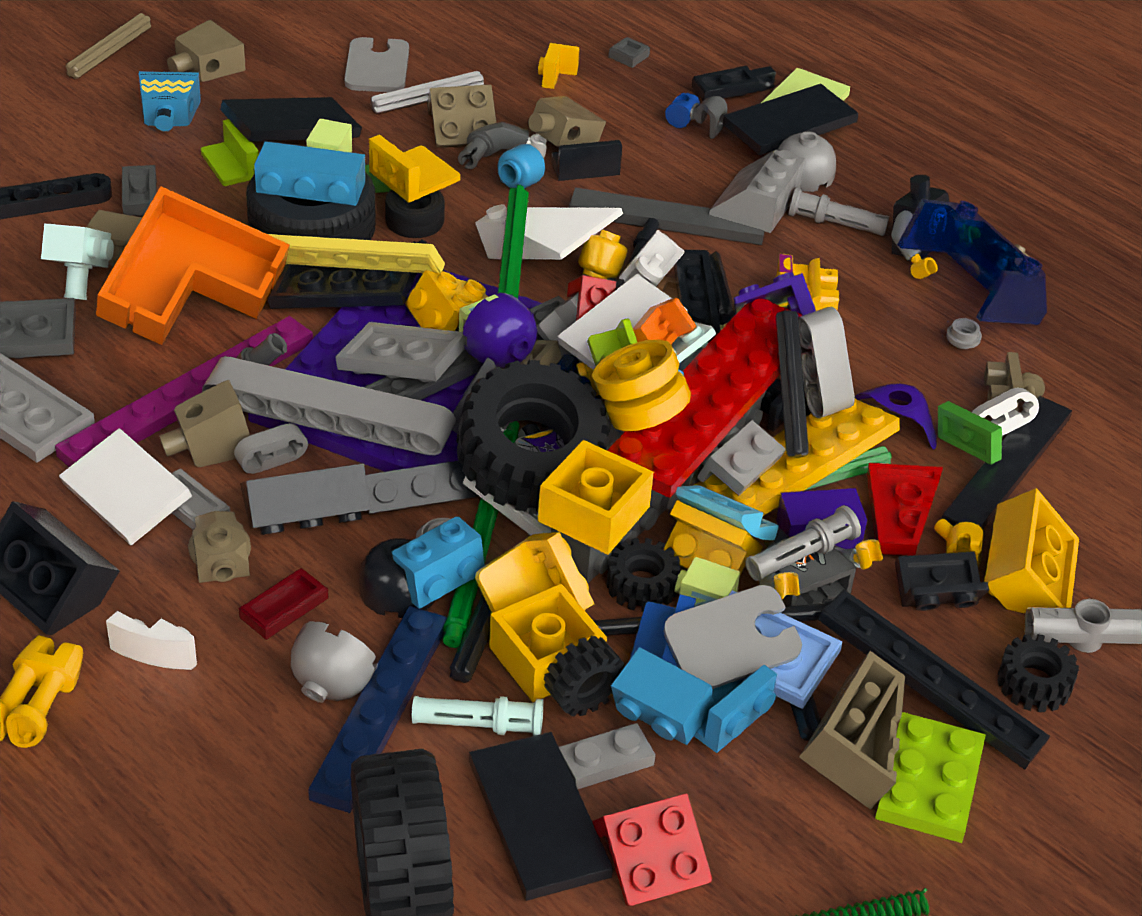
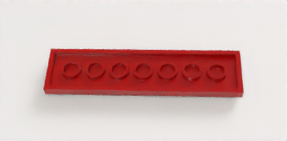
(723, 387)

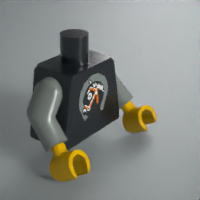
(902, 214)

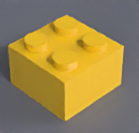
(595, 496)
(534, 632)

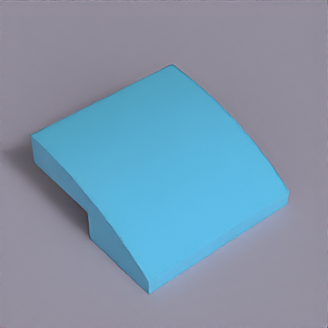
(728, 511)

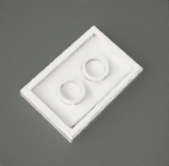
(628, 301)
(125, 486)

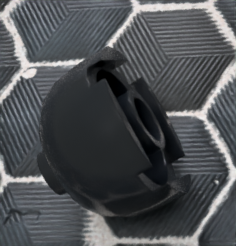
(384, 581)

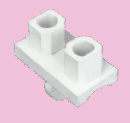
(654, 259)

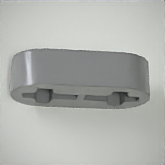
(271, 448)

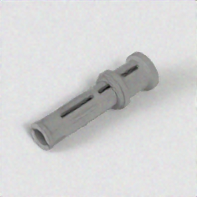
(823, 209)
(818, 537)

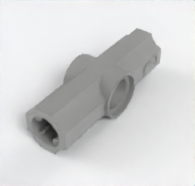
(1085, 625)

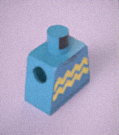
(169, 98)

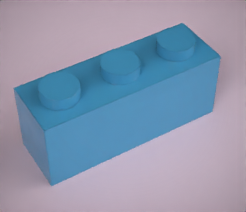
(310, 173)

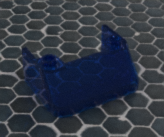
(1009, 275)

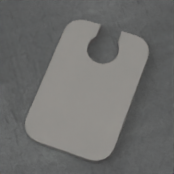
(376, 70)
(721, 637)

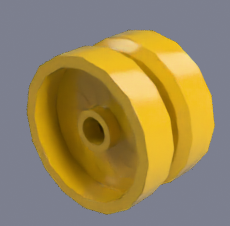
(641, 385)

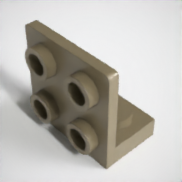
(459, 112)

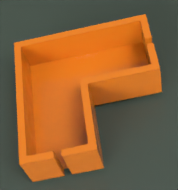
(184, 250)

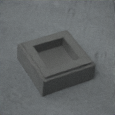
(629, 52)

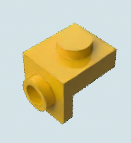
(558, 59)

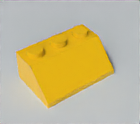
(1031, 555)

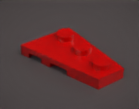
(901, 504)

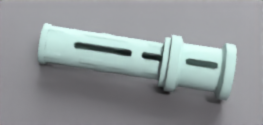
(499, 715)

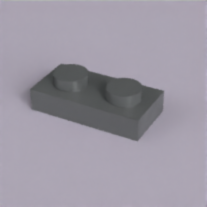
(138, 189)

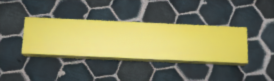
(362, 254)

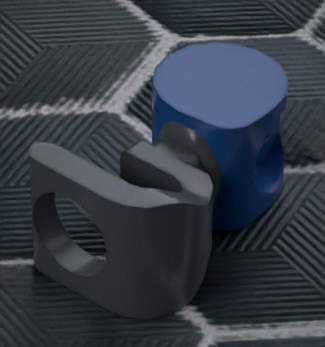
(688, 107)

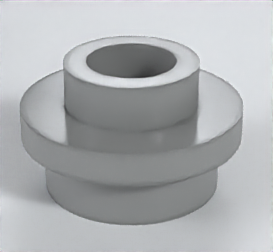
(964, 333)

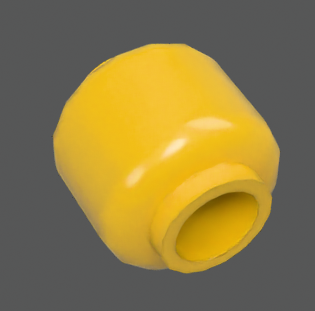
(602, 255)

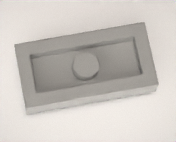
(608, 755)

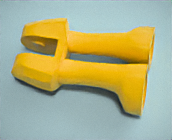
(48, 672)

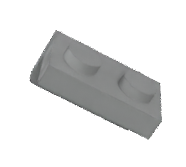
(742, 458)

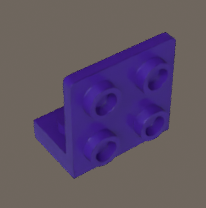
(784, 289)

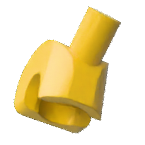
(961, 537)

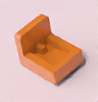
(664, 322)

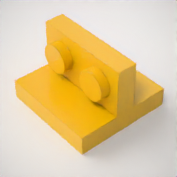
(709, 539)

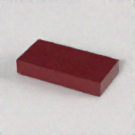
(283, 603)

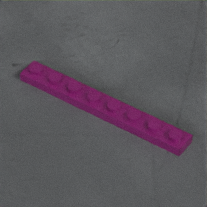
(157, 408)

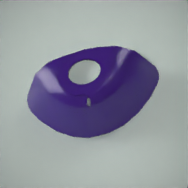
(916, 409)

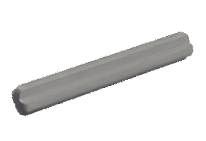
(419, 93)

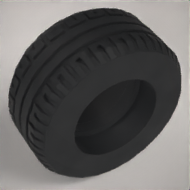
(311, 217)

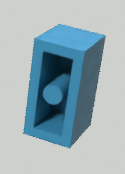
(662, 696)

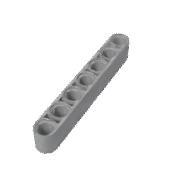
(336, 406)

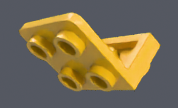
(439, 297)
(532, 568)

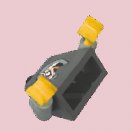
(820, 574)

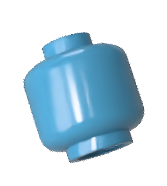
(521, 166)

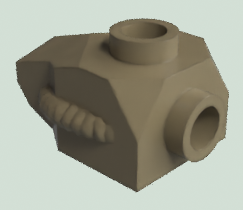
(217, 544)

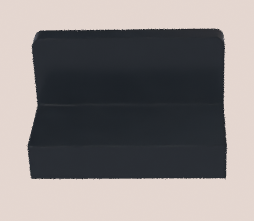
(587, 160)

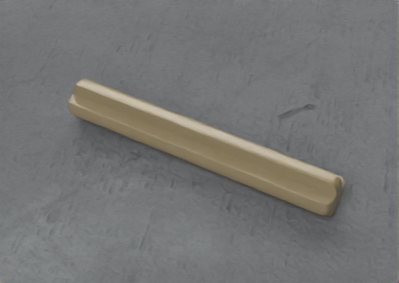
(108, 46)

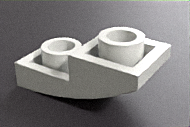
(157, 646)

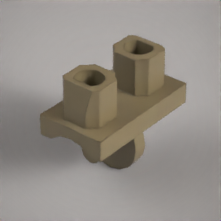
(1007, 375)

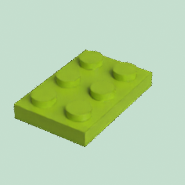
(934, 777)

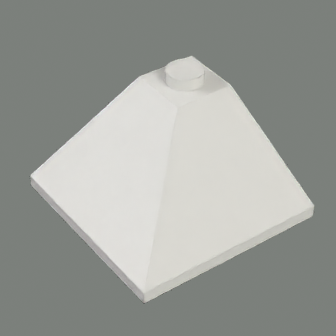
(548, 230)

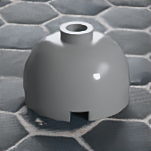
(819, 161)
(330, 664)

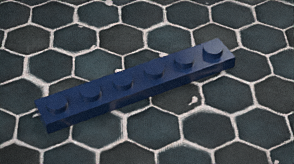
(379, 705)

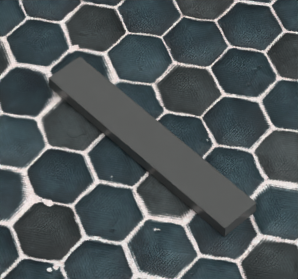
(670, 216)

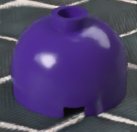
(500, 330)

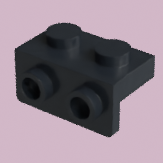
(939, 579)

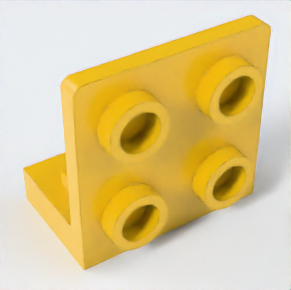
(409, 172)

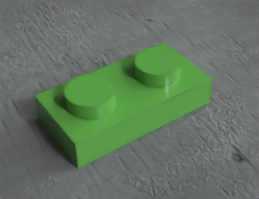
(970, 432)

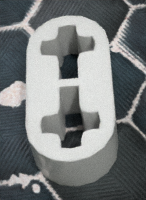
(1003, 409)

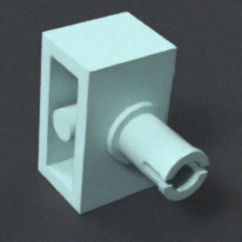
(79, 250)

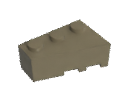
(859, 730)

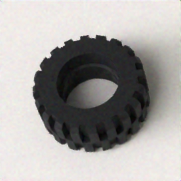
(529, 394)
(402, 835)

